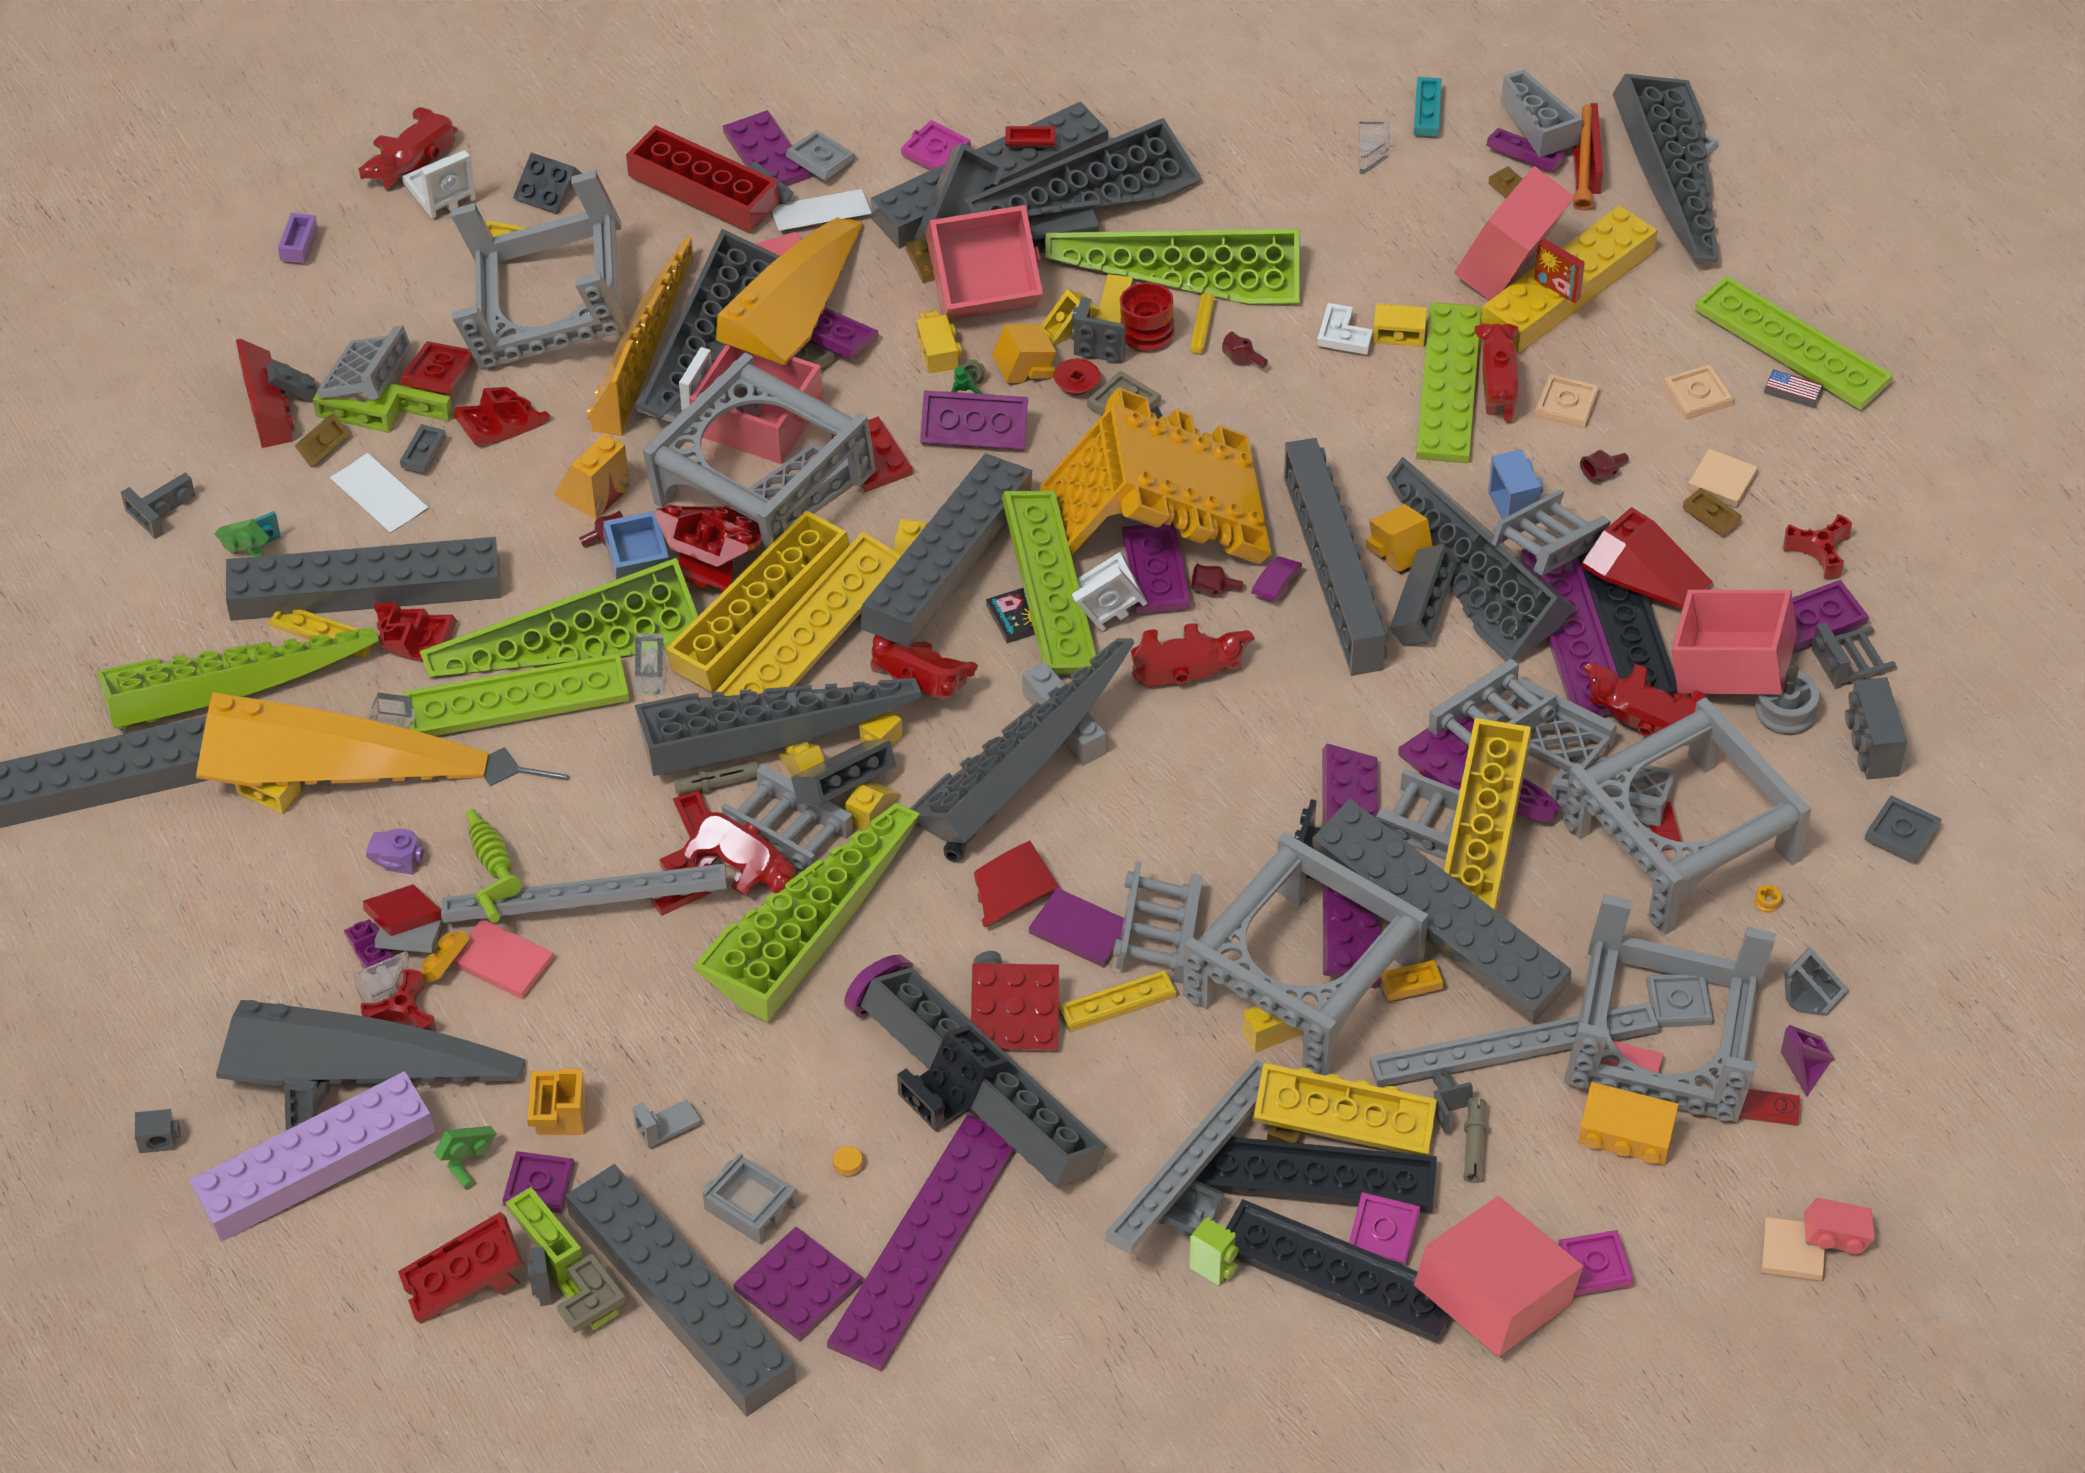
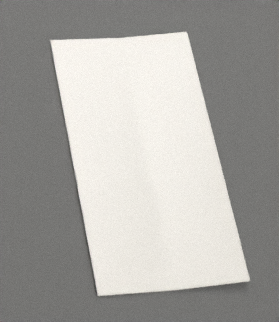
(820, 209)
(379, 492)

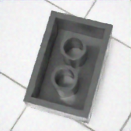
(1876, 728)

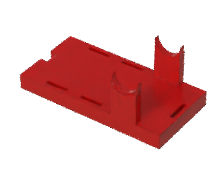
(462, 1268)

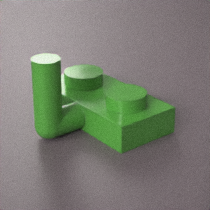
(243, 536)
(462, 1144)

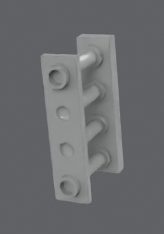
(1558, 549)
(1487, 690)
(780, 787)
(1418, 833)
(1184, 915)

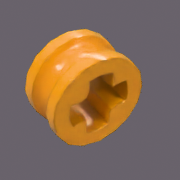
(1768, 906)

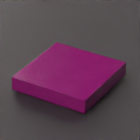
(545, 1174)

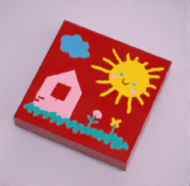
(1559, 270)

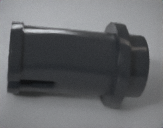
(954, 851)

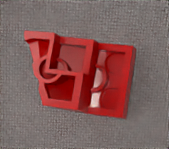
(499, 416)
(705, 574)
(411, 630)
(1012, 882)

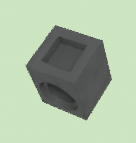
(156, 1131)

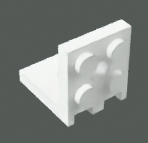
(442, 183)
(687, 384)
(1108, 591)

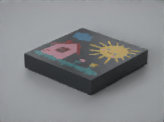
(1011, 614)

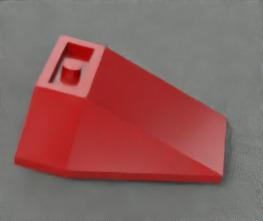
(709, 532)
(1644, 560)

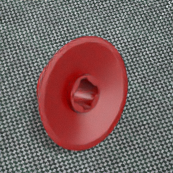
(1076, 376)

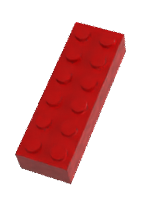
(703, 178)

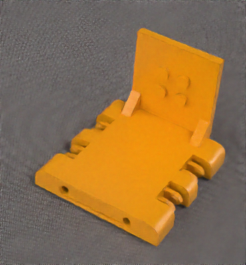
(1161, 475)

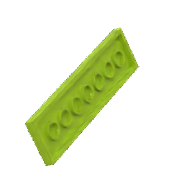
(1793, 342)
(1448, 383)
(1048, 579)
(518, 695)

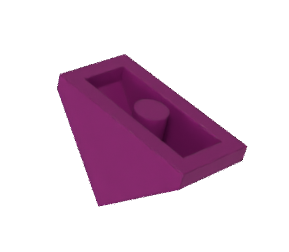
(1806, 1056)

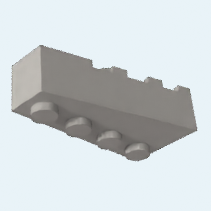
(1540, 114)

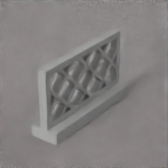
(370, 364)
(831, 487)
(1570, 716)
(1645, 807)

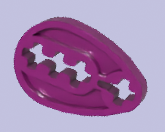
(1536, 803)
(859, 986)

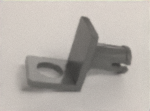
(1449, 1097)

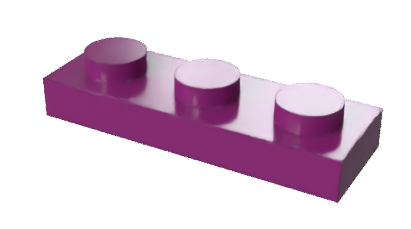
(1519, 147)

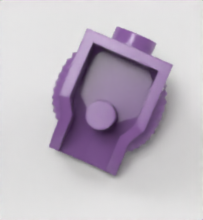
(396, 850)

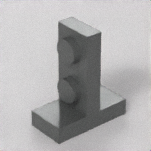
(158, 503)
(303, 1099)

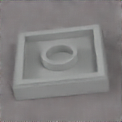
(820, 155)
(416, 940)
(1679, 1000)

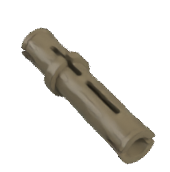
(716, 778)
(1475, 1129)

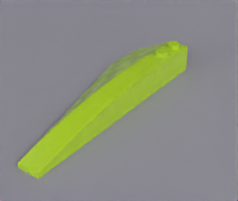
(1230, 264)
(576, 627)
(158, 689)
(783, 939)

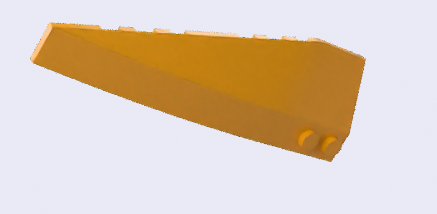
(785, 300)
(637, 346)
(284, 743)

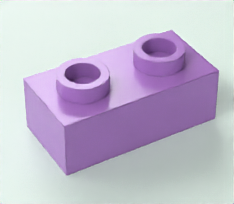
(297, 237)

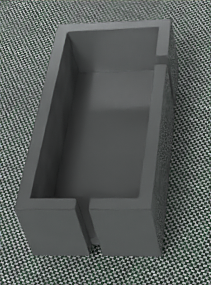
(963, 176)

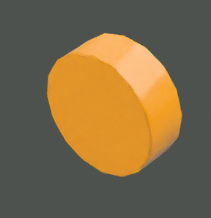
(847, 1160)

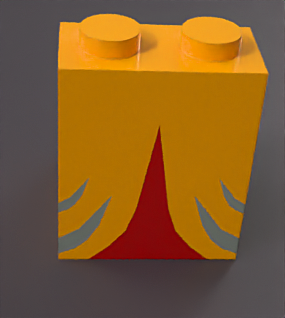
(596, 477)

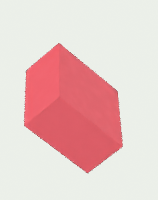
(1513, 233)
(984, 262)
(775, 428)
(1734, 641)
(1498, 1275)

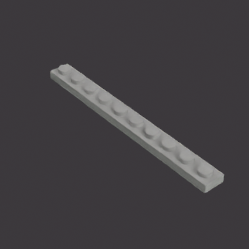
(591, 892)
(1503, 1046)
(1186, 1163)

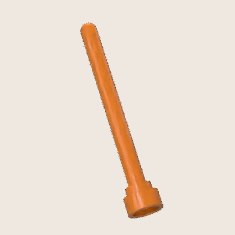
(1583, 197)

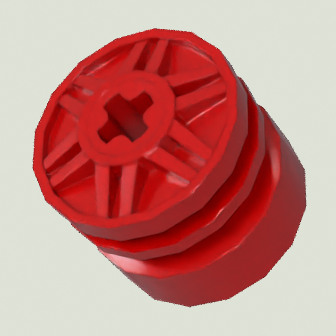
(1148, 316)

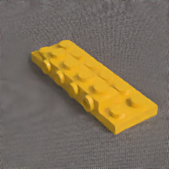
(1344, 1109)

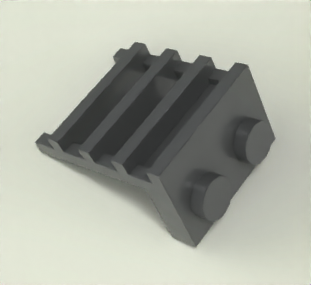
(1835, 661)

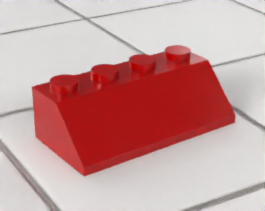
(265, 399)

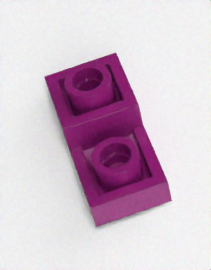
(1275, 578)
(362, 940)

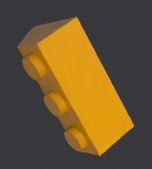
(1628, 1123)

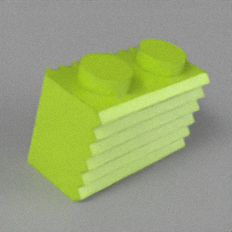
(1213, 1251)

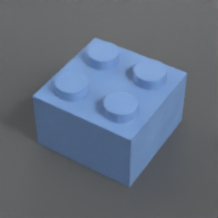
(1513, 483)
(634, 543)

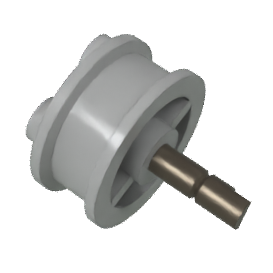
(1793, 708)

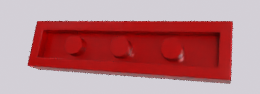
(1596, 164)

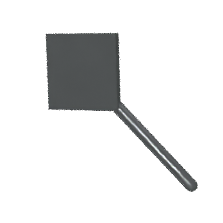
(502, 766)

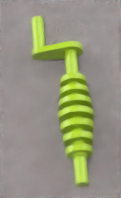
(494, 857)

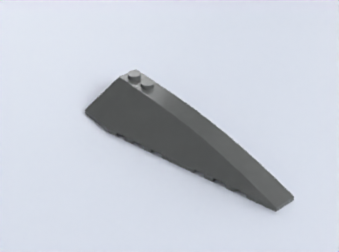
(1669, 145)
(1121, 170)
(726, 273)
(1497, 588)
(709, 730)
(988, 780)
(285, 1041)

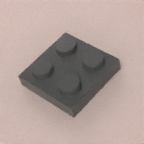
(1903, 829)

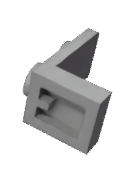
(665, 1124)

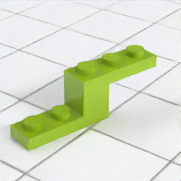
(382, 412)
(558, 1245)

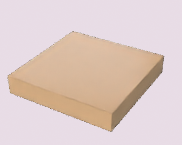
(1698, 391)
(1567, 400)
(1723, 477)
(1787, 1251)

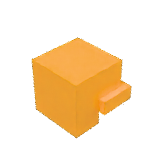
(1024, 352)
(1399, 536)
(557, 1102)

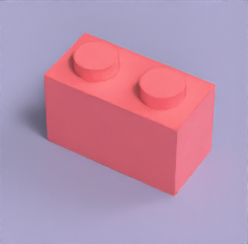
(1838, 1226)

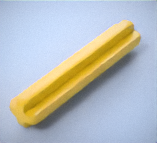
(1202, 323)

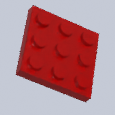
(1017, 1005)

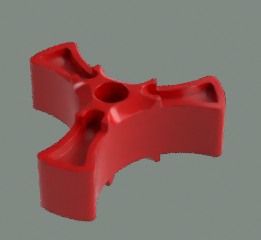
(1820, 544)
(401, 1006)

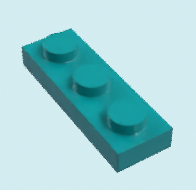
(1427, 106)

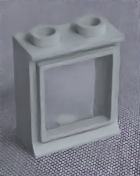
(748, 1197)

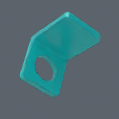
(269, 525)

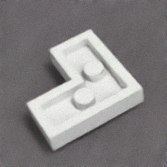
(1338, 333)

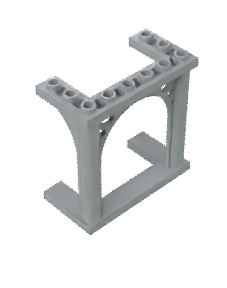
(599, 291)
(746, 388)
(1286, 874)
(1677, 878)
(1592, 1036)

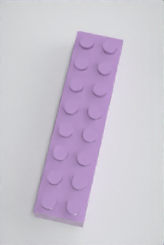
(312, 1156)

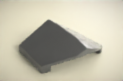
(1812, 985)

